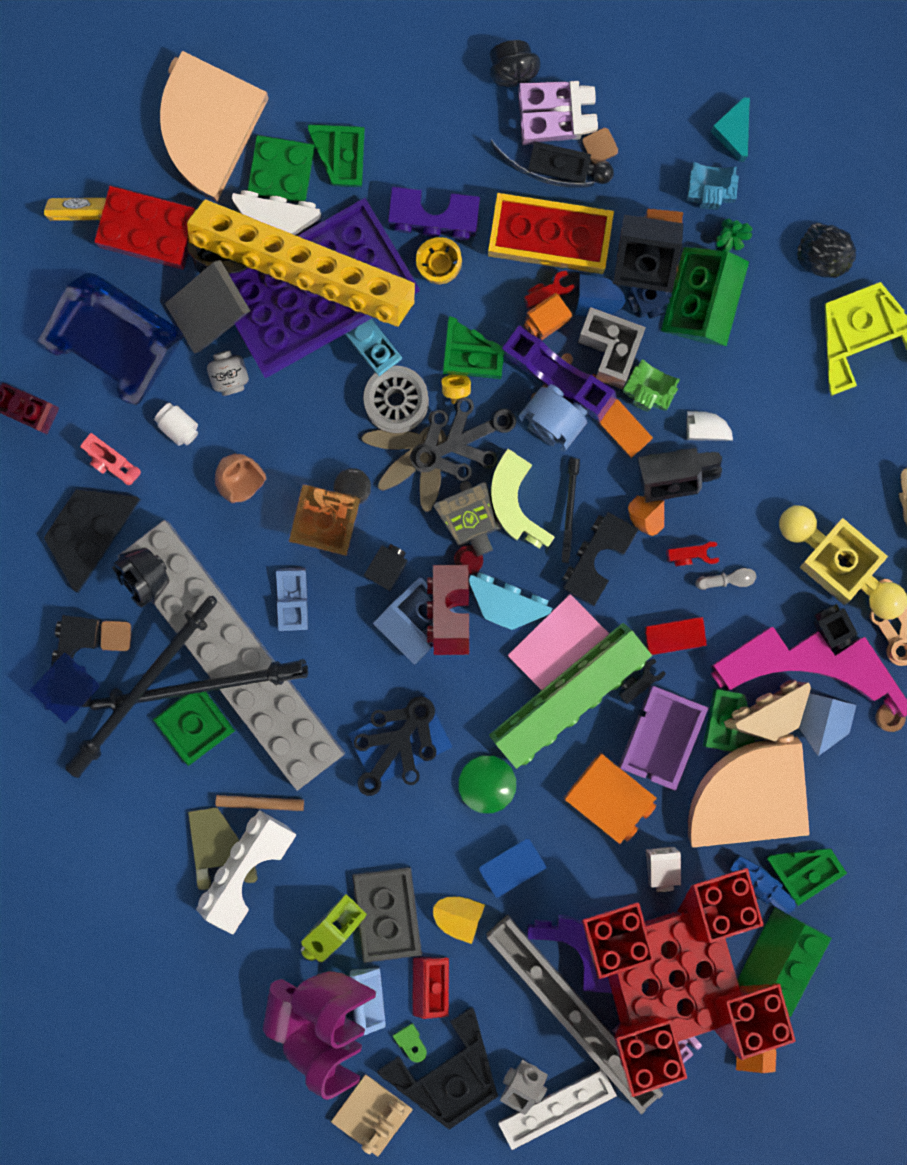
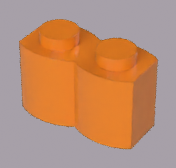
(547, 317)

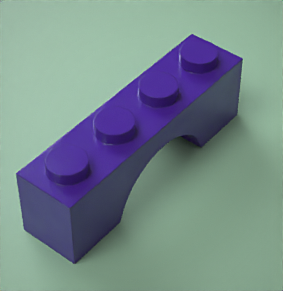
(547, 367)

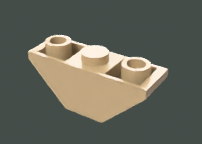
(773, 714)

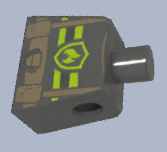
(470, 517)

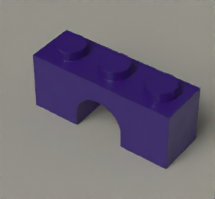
(458, 219)

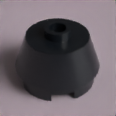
(142, 575)

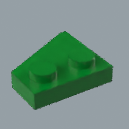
(470, 353)
(806, 871)

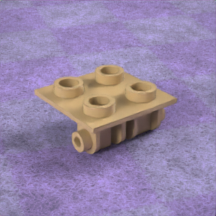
(371, 1115)

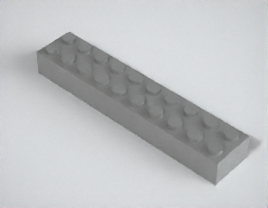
(229, 647)

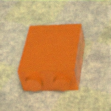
(611, 798)

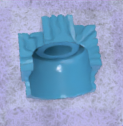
(712, 186)

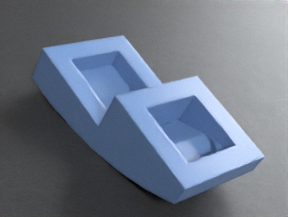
(292, 599)

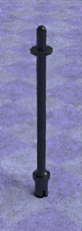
(276, 673)
(90, 749)

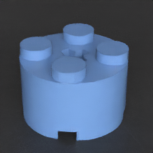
(554, 417)

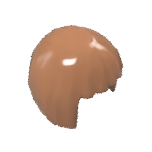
(238, 477)

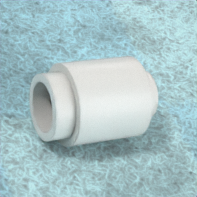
(176, 424)

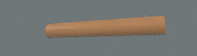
(260, 803)

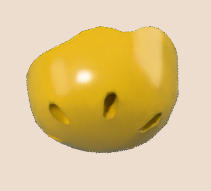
(439, 262)

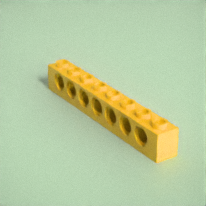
(301, 263)

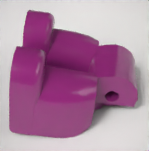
(316, 1030)

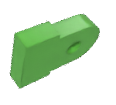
(407, 1039)

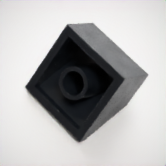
(648, 253)

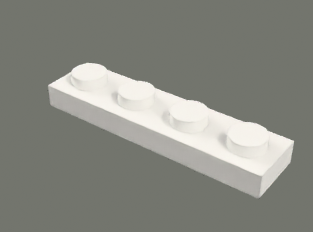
(557, 1108)

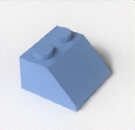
(407, 621)

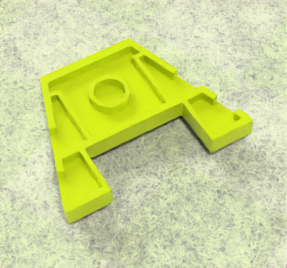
(856, 325)

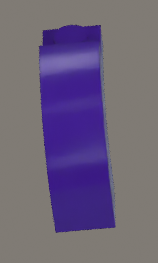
(572, 933)

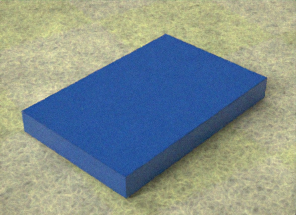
(373, 754)

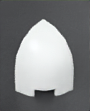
(707, 427)

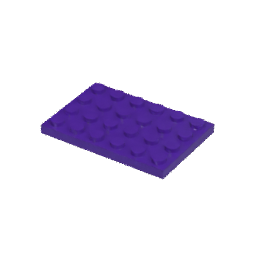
(295, 322)

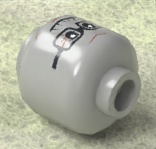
(227, 373)

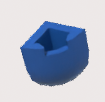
(599, 294)

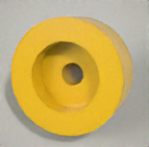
(456, 387)

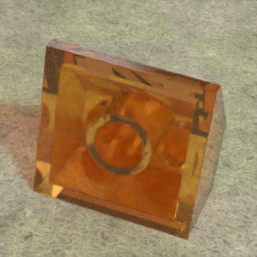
(324, 519)

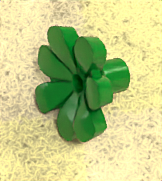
(733, 234)

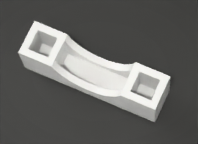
(262, 841)

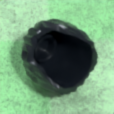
(826, 251)

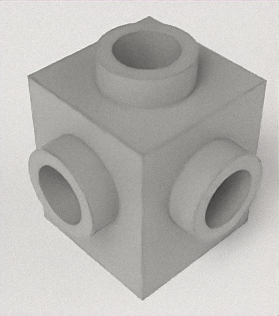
(524, 1087)

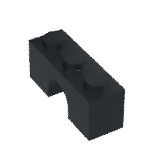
(609, 534)
(74, 635)

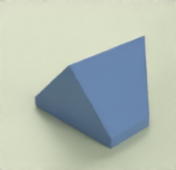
(826, 721)

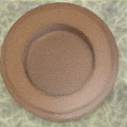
(887, 720)

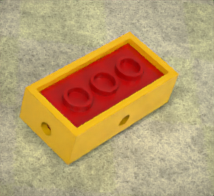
(550, 233)

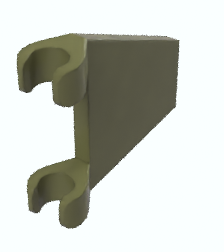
(212, 844)

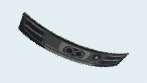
(539, 178)

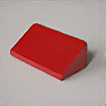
(675, 636)
(430, 987)

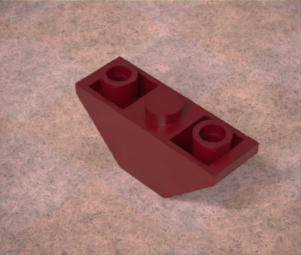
(27, 408)

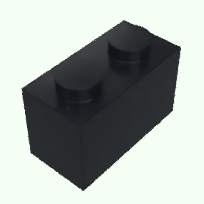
(387, 566)

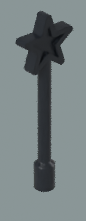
(573, 471)

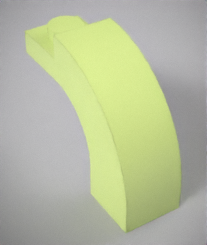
(504, 500)

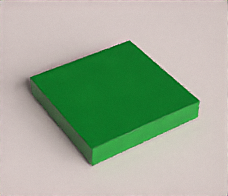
(194, 726)

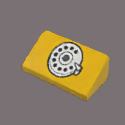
(74, 209)

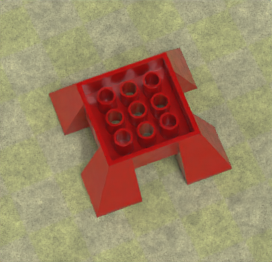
(650, 1027)

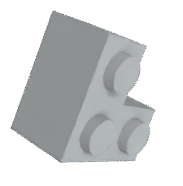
(618, 341)

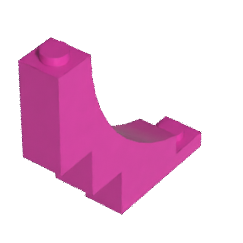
(853, 665)

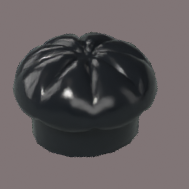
(513, 63)

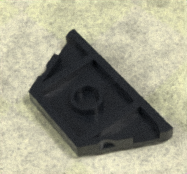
(87, 531)

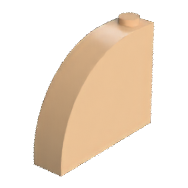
(207, 121)
(752, 796)

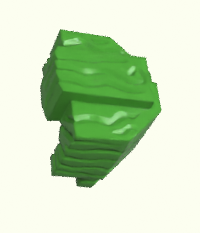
(650, 387)

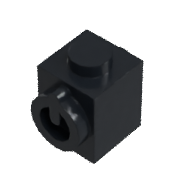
(835, 626)

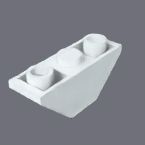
(277, 211)

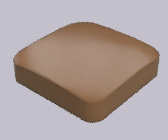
(600, 145)
(115, 635)

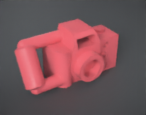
(108, 459)

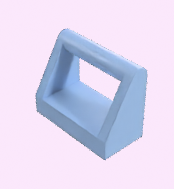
(371, 1014)

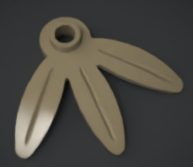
(402, 468)

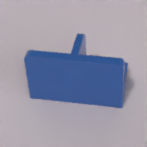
(512, 867)

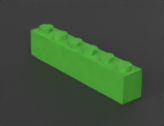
(570, 695)

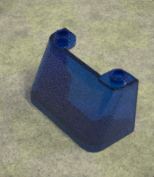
(112, 334)

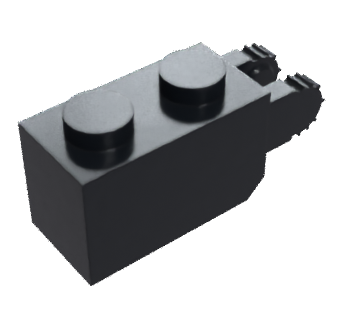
(677, 473)

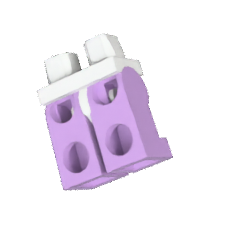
(554, 111)

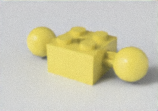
(864, 558)

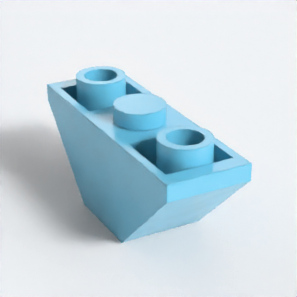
(374, 347)
(505, 604)

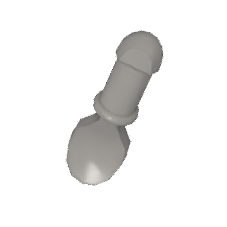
(740, 577)

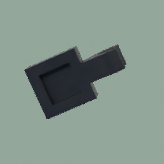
(633, 687)

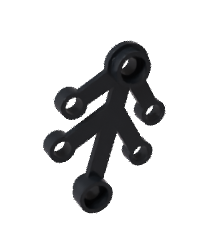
(457, 441)
(398, 741)

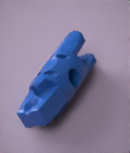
(765, 887)

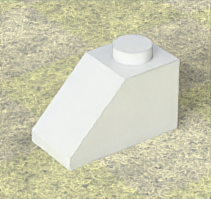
(663, 868)

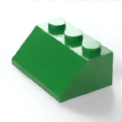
(705, 295)
(786, 955)

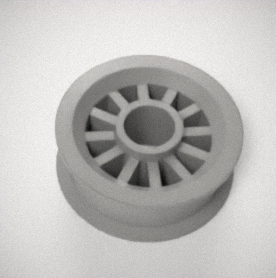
(398, 425)

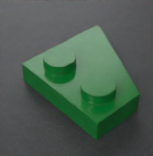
(341, 152)
(716, 733)

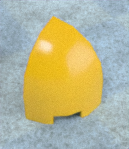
(458, 917)

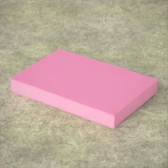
(557, 642)

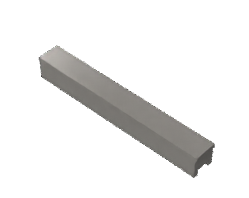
(564, 1004)

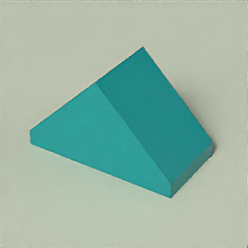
(733, 130)

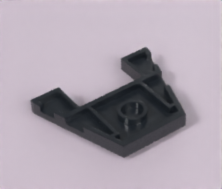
(456, 1085)

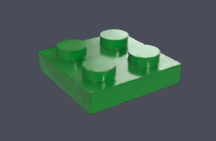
(281, 168)

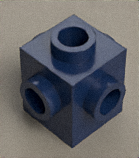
(644, 306)

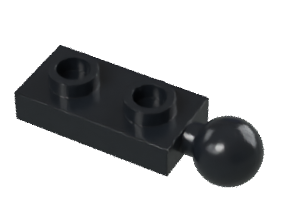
(568, 164)

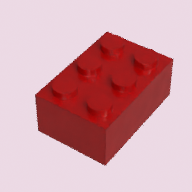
(144, 227)

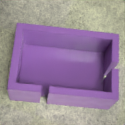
(663, 737)

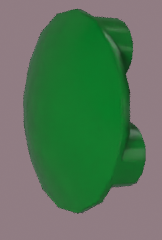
(487, 784)

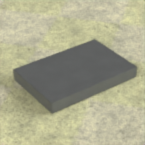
(207, 306)
(391, 917)

